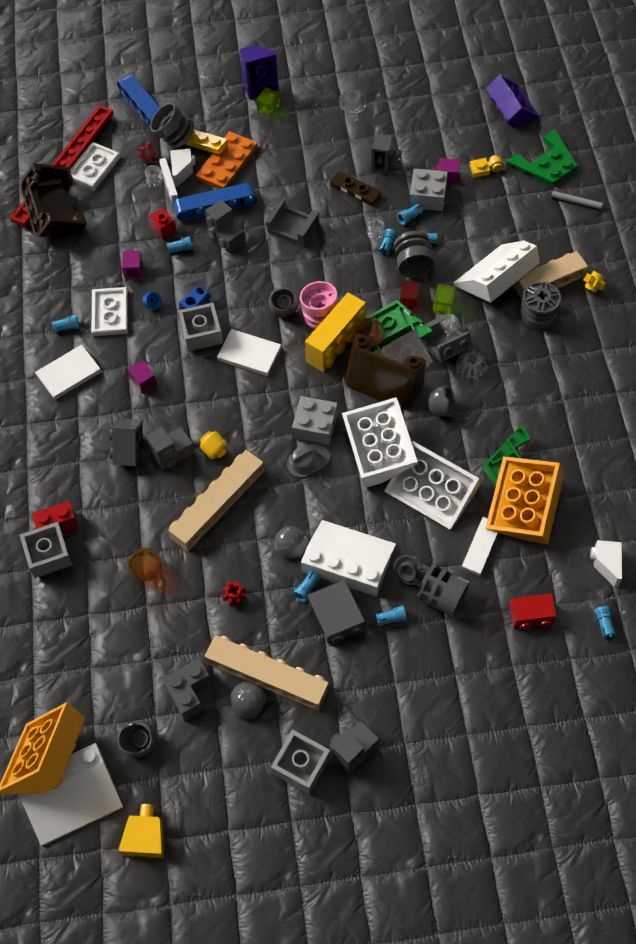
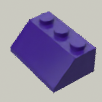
(258, 70)
(511, 101)

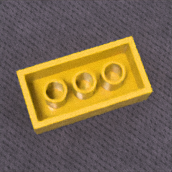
(335, 332)

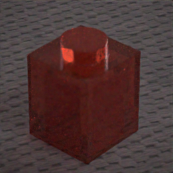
(409, 294)

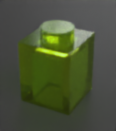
(268, 102)
(444, 299)

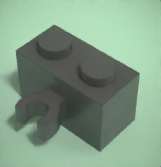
(383, 154)

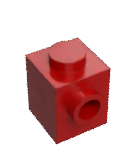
(162, 223)

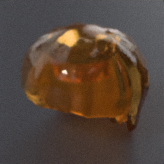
(373, 329)
(144, 564)

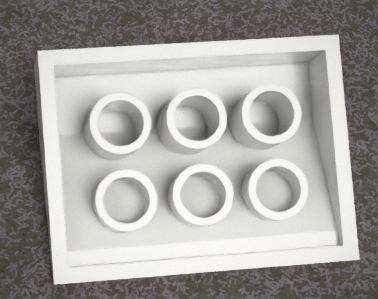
(499, 270)
(379, 441)
(435, 487)
(348, 555)
(81, 798)

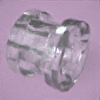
(153, 176)
(375, 228)
(450, 325)

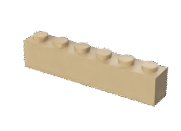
(216, 500)
(267, 672)

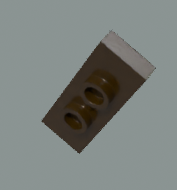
(355, 188)

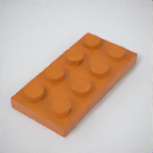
(223, 168)

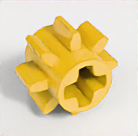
(594, 281)

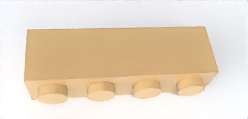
(556, 272)

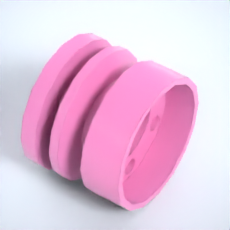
(317, 302)

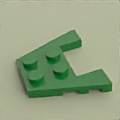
(549, 167)
(398, 320)
(508, 449)

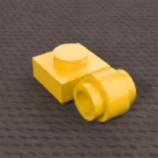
(482, 167)

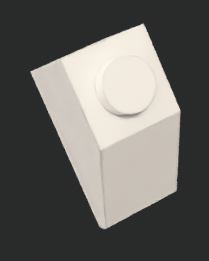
(182, 165)
(608, 560)

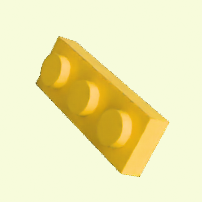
(207, 142)

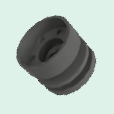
(172, 125)
(414, 254)
(540, 305)

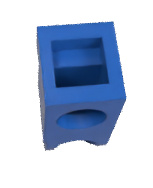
(195, 298)

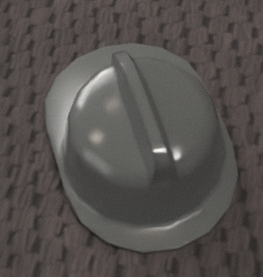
(308, 460)

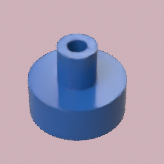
(152, 300)

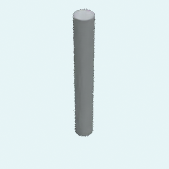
(578, 200)

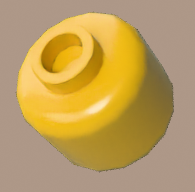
(213, 445)

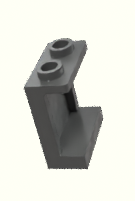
(292, 223)
(443, 346)
(336, 612)

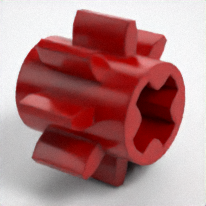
(143, 154)
(239, 591)

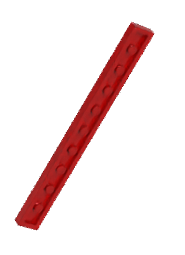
(72, 152)

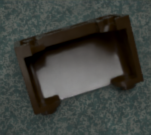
(48, 200)
(383, 377)

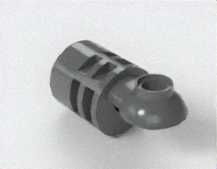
(439, 587)

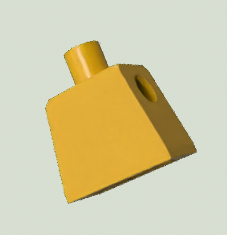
(143, 835)

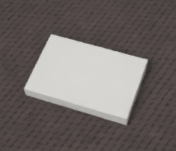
(94, 165)
(109, 311)
(249, 352)
(68, 372)

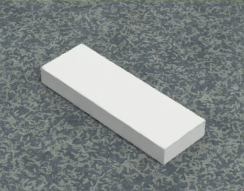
(168, 180)
(479, 549)

